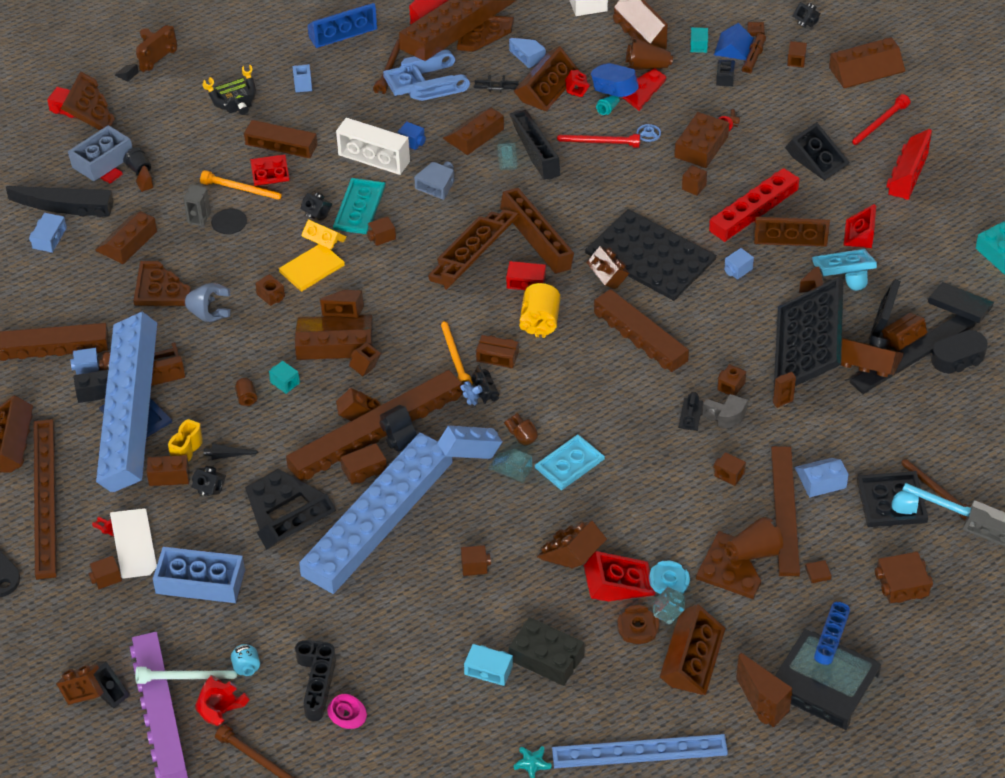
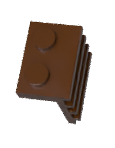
(169, 368)

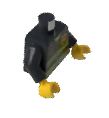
(233, 95)

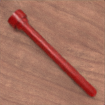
(901, 102)
(632, 140)

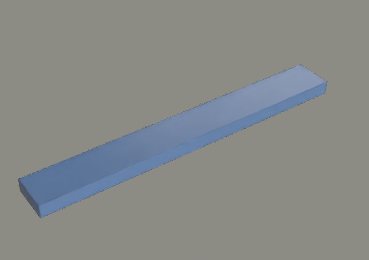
(639, 751)

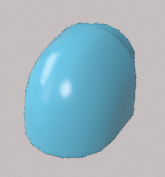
(856, 280)
(905, 503)

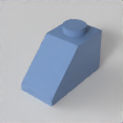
(527, 51)

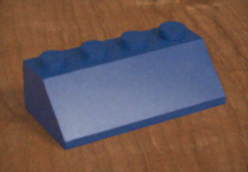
(343, 25)

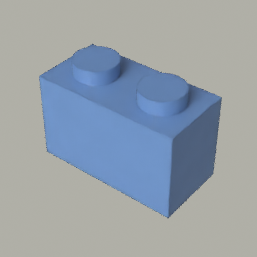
(48, 232)

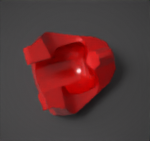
(217, 699)

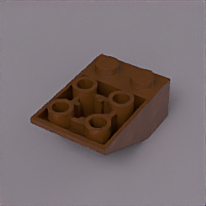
(573, 545)

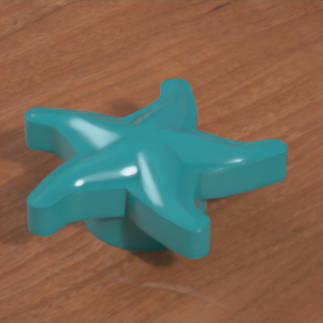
(532, 761)

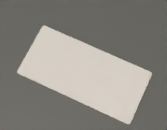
(133, 543)

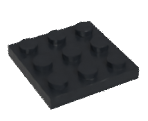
(877, 496)

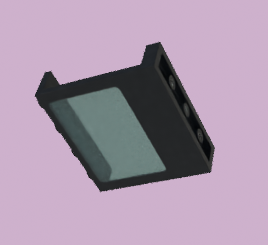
(830, 689)

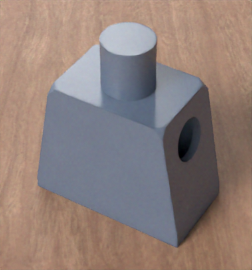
(436, 179)

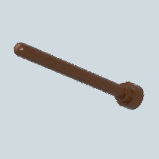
(381, 85)
(932, 484)
(226, 735)

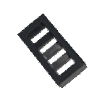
(725, 76)

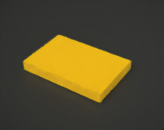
(311, 267)

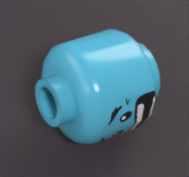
(245, 659)

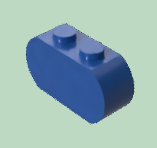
(615, 80)

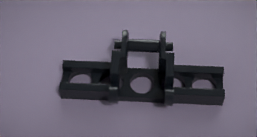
(490, 84)

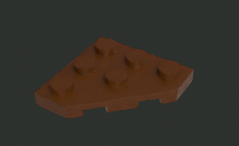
(486, 33)
(87, 103)
(158, 286)
(728, 574)

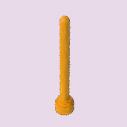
(209, 178)
(462, 376)

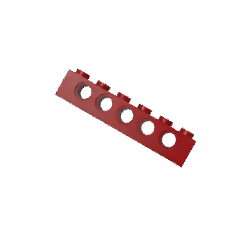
(753, 204)

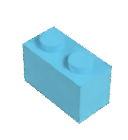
(488, 664)

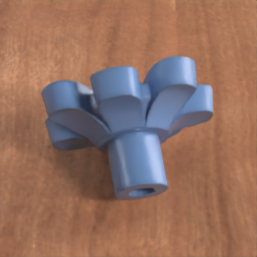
(471, 392)

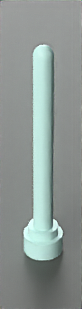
(145, 675)

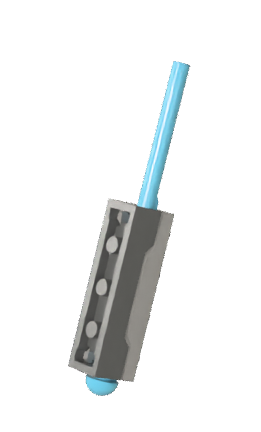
(980, 518)

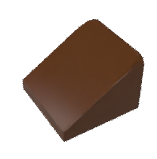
(144, 180)

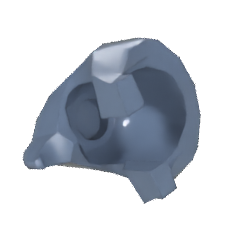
(199, 299)

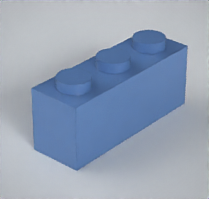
(469, 442)

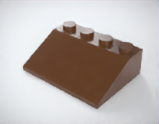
(331, 336)

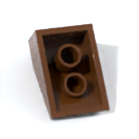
(764, 691)

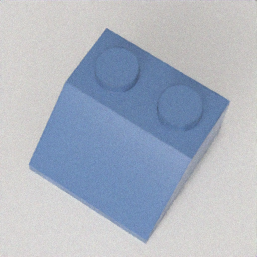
(823, 476)

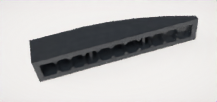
(536, 145)
(64, 200)

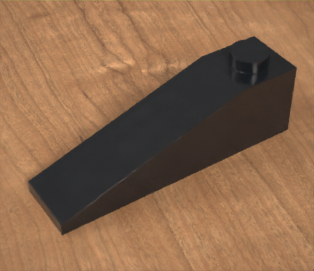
(295, 521)

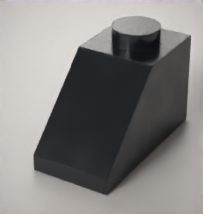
(113, 689)

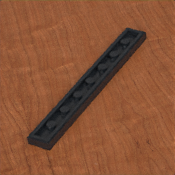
(914, 351)

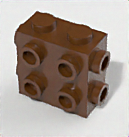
(903, 577)

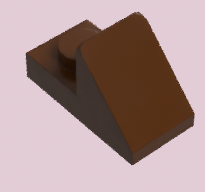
(811, 280)

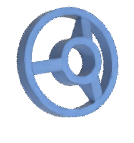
(649, 127)

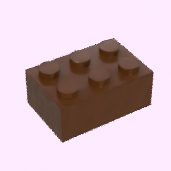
(701, 140)

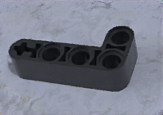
(321, 659)

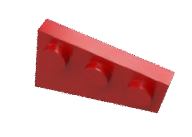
(648, 85)

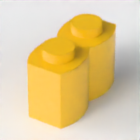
(186, 440)

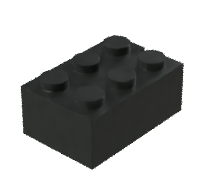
(546, 651)

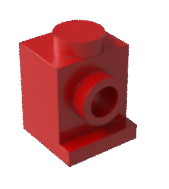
(576, 78)

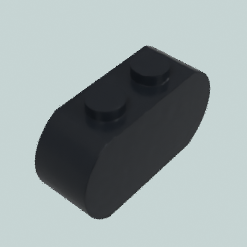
(959, 351)

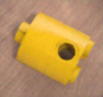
(540, 309)

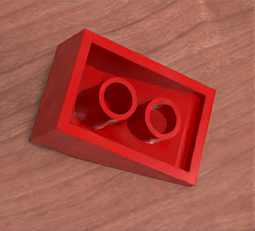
(617, 577)

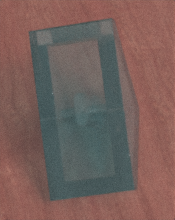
(506, 156)

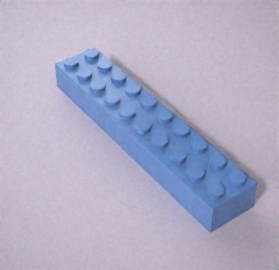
(127, 403)
(374, 514)

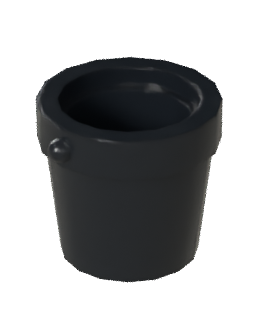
(136, 159)

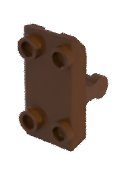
(155, 46)

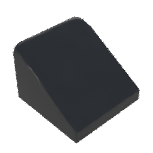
(128, 72)

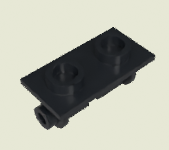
(483, 378)
(691, 412)

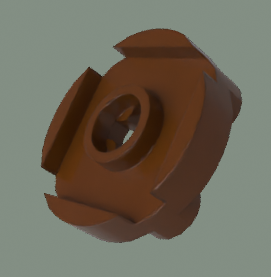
(641, 634)

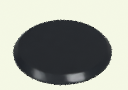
(229, 221)

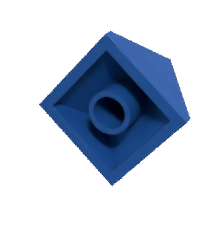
(734, 43)

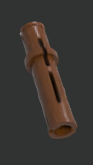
(758, 43)

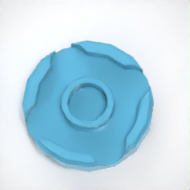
(663, 575)

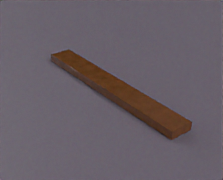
(785, 510)

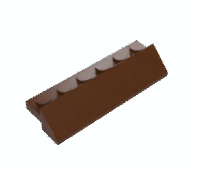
(470, 246)

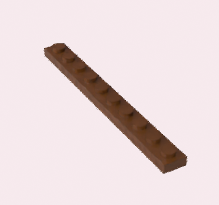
(44, 500)

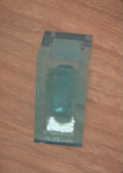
(513, 464)

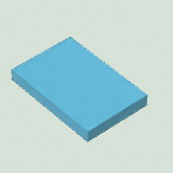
(844, 262)
(569, 462)

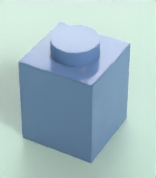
(302, 78)
(738, 263)
(85, 361)

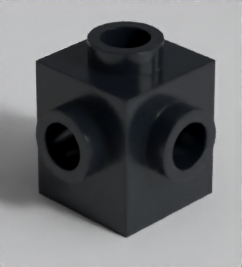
(806, 14)
(315, 205)
(208, 481)

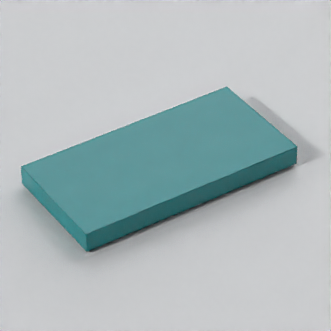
(359, 205)

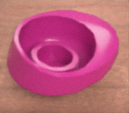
(355, 709)

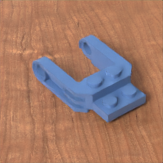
(409, 78)

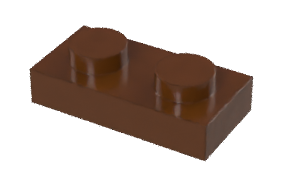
(784, 389)

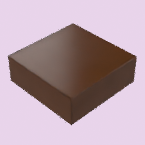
(755, 28)
(818, 571)

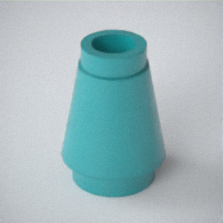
(607, 104)

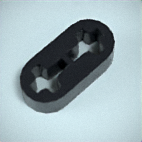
(879, 342)

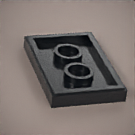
(960, 302)
(885, 309)

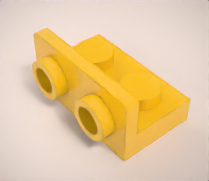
(322, 235)

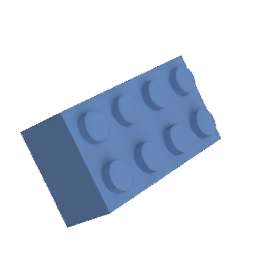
(199, 574)

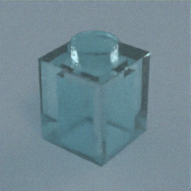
(669, 605)

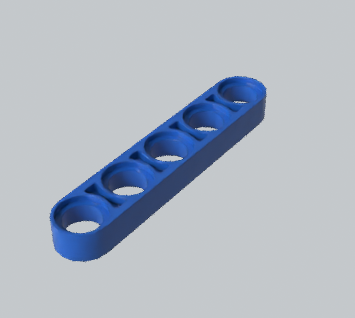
(835, 623)

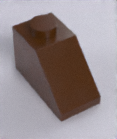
(343, 304)

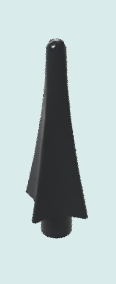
(219, 451)

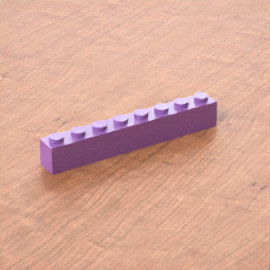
(160, 711)

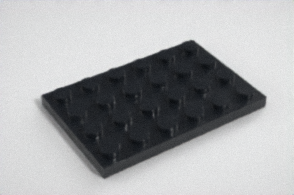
(654, 254)
(810, 333)

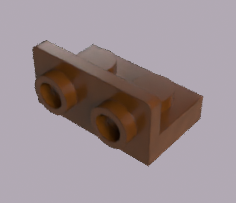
(80, 684)

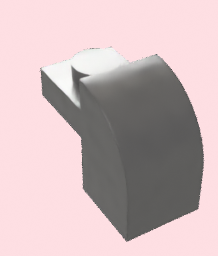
(727, 414)

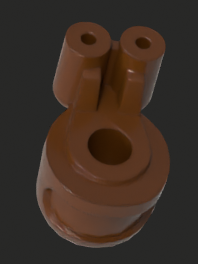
(522, 430)

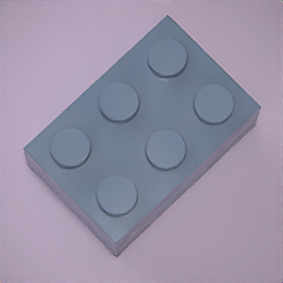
(100, 153)

